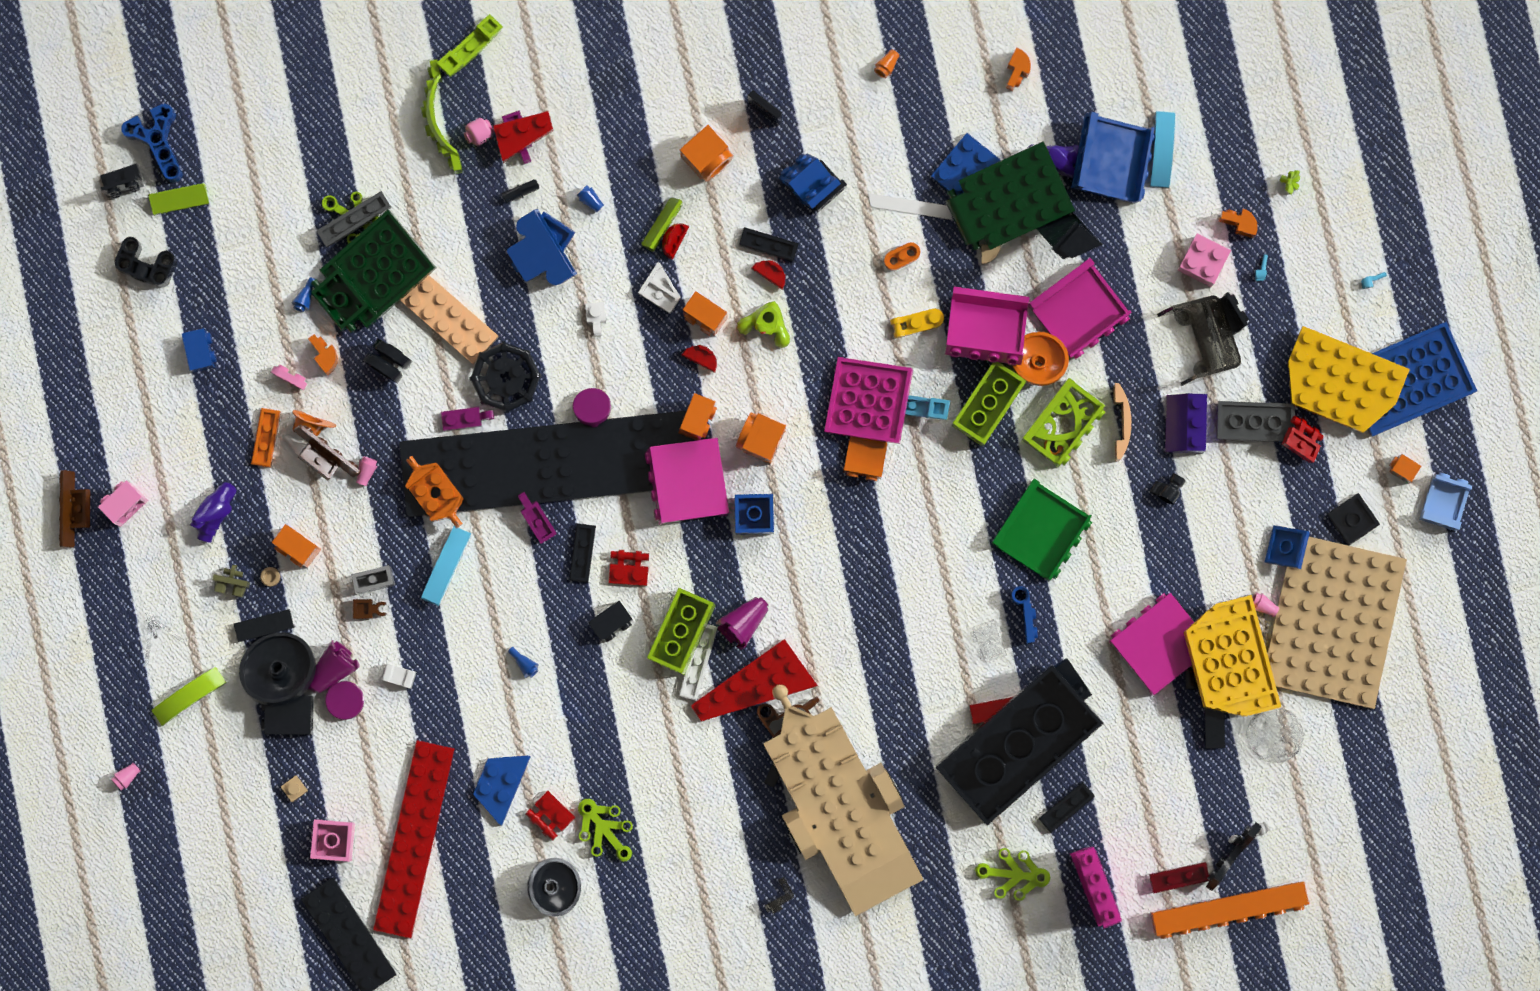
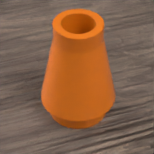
(886, 64)

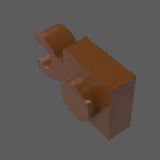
(364, 608)

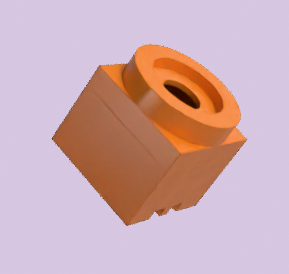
(706, 154)
(761, 437)

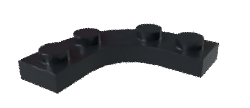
(1224, 864)

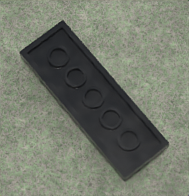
(348, 936)

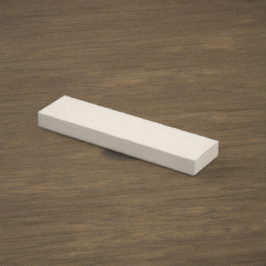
(696, 670)

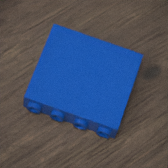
(1113, 158)

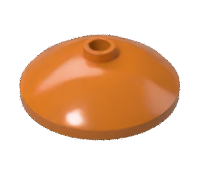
(1049, 352)

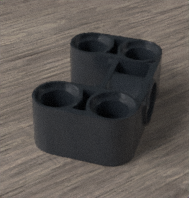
(142, 271)

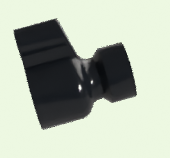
(1168, 492)

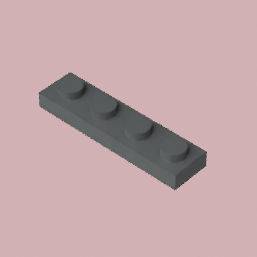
(353, 219)

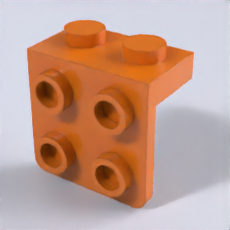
(865, 458)

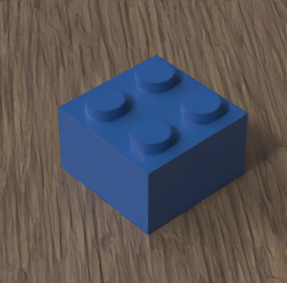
(754, 514)

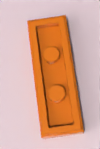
(265, 437)

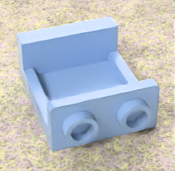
(1445, 501)

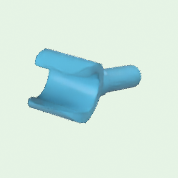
(1260, 275)
(1367, 282)

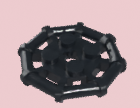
(495, 382)

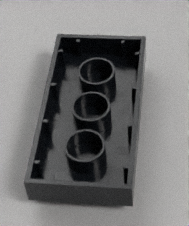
(1019, 744)

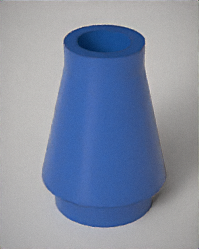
(590, 198)

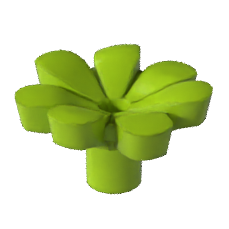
(1291, 181)

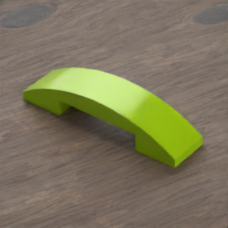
(470, 46)
(188, 695)

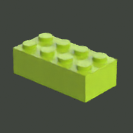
(988, 403)
(681, 631)

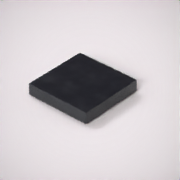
(765, 107)
(1353, 519)

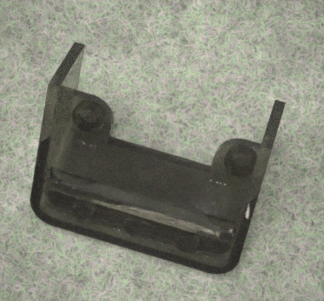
(1212, 336)

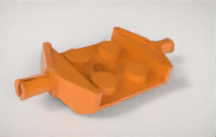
(422, 482)

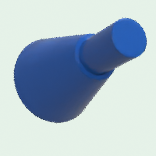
(302, 300)
(527, 666)

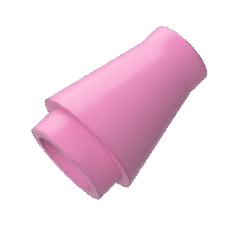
(367, 467)
(1264, 605)
(125, 776)

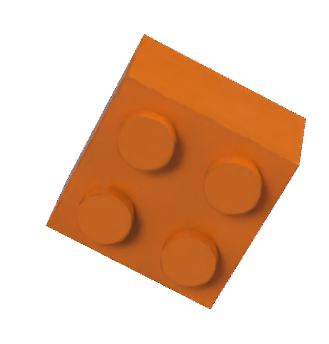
(705, 314)
(696, 418)
(297, 546)

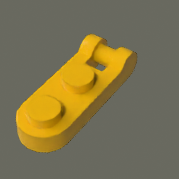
(917, 322)

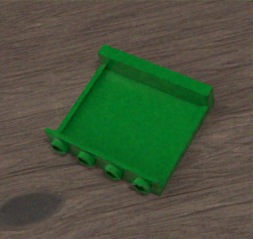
(1042, 531)

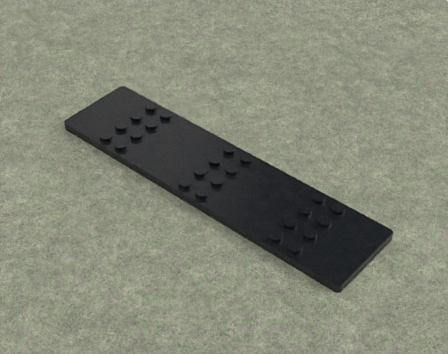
(544, 461)

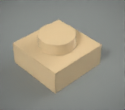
(294, 788)

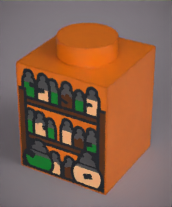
(1404, 468)

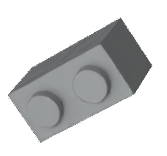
(373, 580)

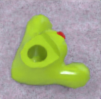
(766, 320)

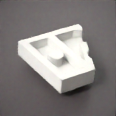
(660, 290)

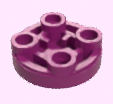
(592, 406)
(344, 700)

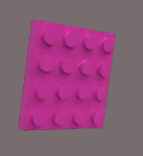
(868, 400)

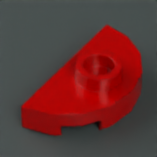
(673, 239)
(770, 271)
(702, 356)

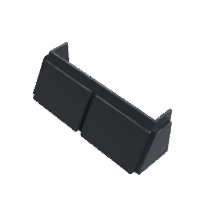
(1069, 236)

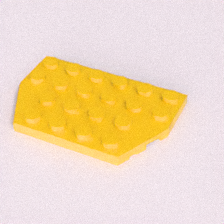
(1342, 380)
(1232, 659)

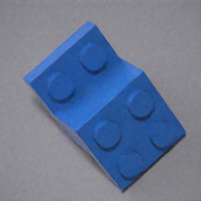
(809, 180)

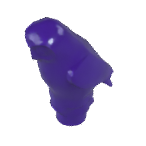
(1063, 158)
(213, 512)

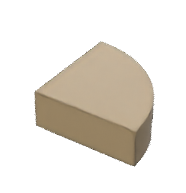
(988, 255)

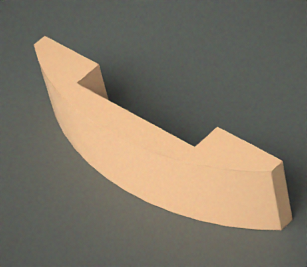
(1120, 398)

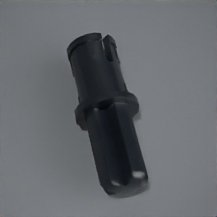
(520, 191)

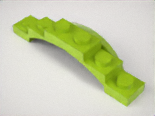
(432, 128)

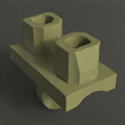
(222, 581)

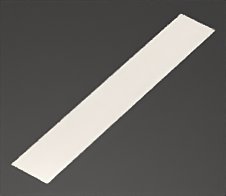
(909, 206)

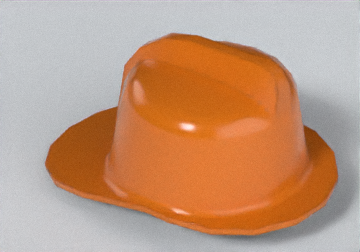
(313, 423)

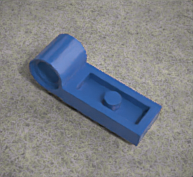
(1028, 615)

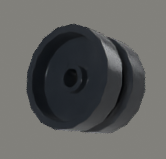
(387, 360)

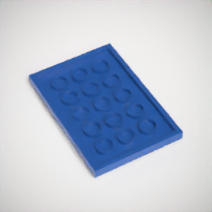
(1434, 377)

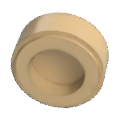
(270, 576)

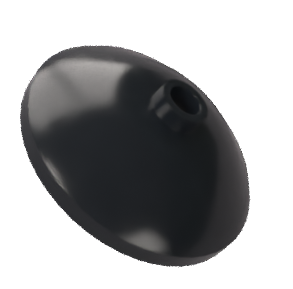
(564, 887)

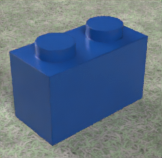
(198, 350)

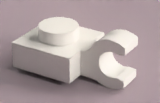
(596, 314)

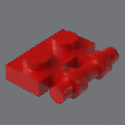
(1301, 444)
(629, 574)
(554, 811)

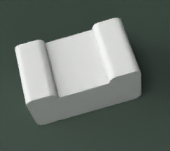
(399, 676)

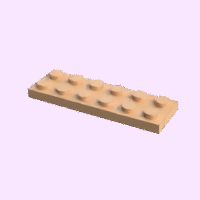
(450, 319)

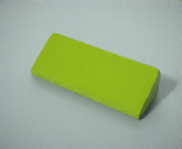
(178, 199)
(662, 223)

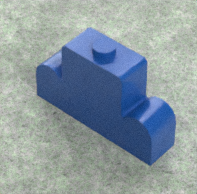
(539, 251)

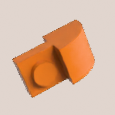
(1020, 65)
(1245, 222)
(328, 356)

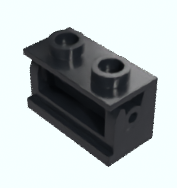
(611, 621)

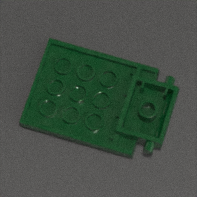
(1009, 198)
(371, 274)

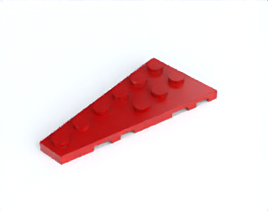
(756, 683)

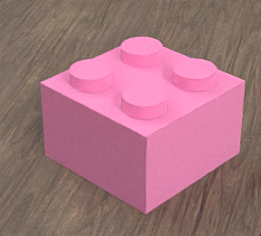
(1204, 260)
(122, 503)
(332, 840)

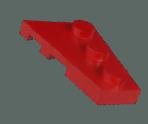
(522, 132)

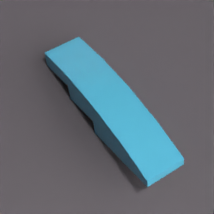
(446, 566)

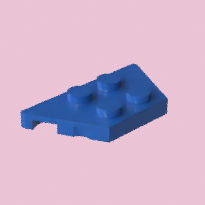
(500, 783)

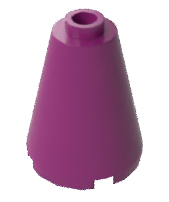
(743, 621)
(333, 667)

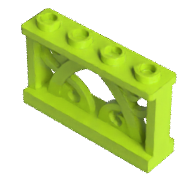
(1064, 396)

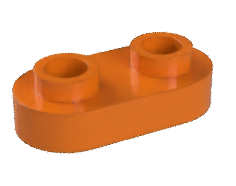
(901, 256)

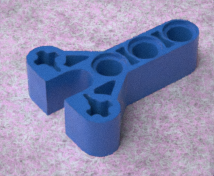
(161, 128)

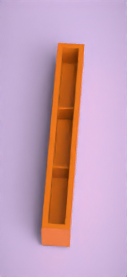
(1229, 908)

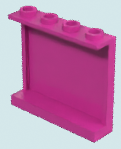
(1080, 309)
(987, 326)
(687, 481)
(1156, 643)
(1096, 887)

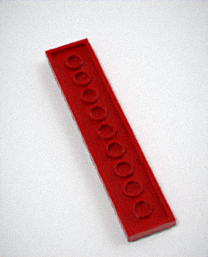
(414, 839)

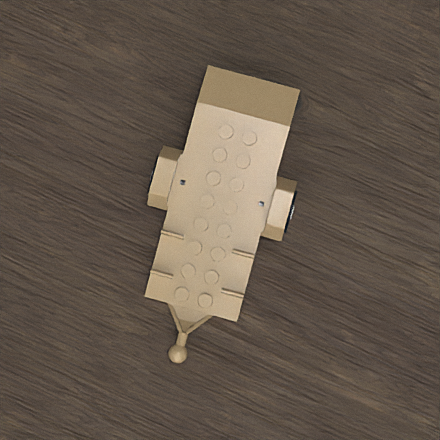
(841, 807)

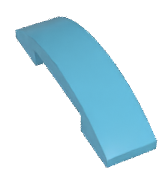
(1163, 149)
(927, 407)

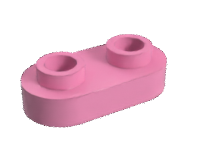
(296, 380)

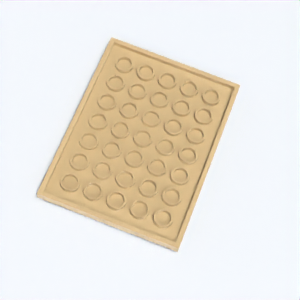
(1335, 622)

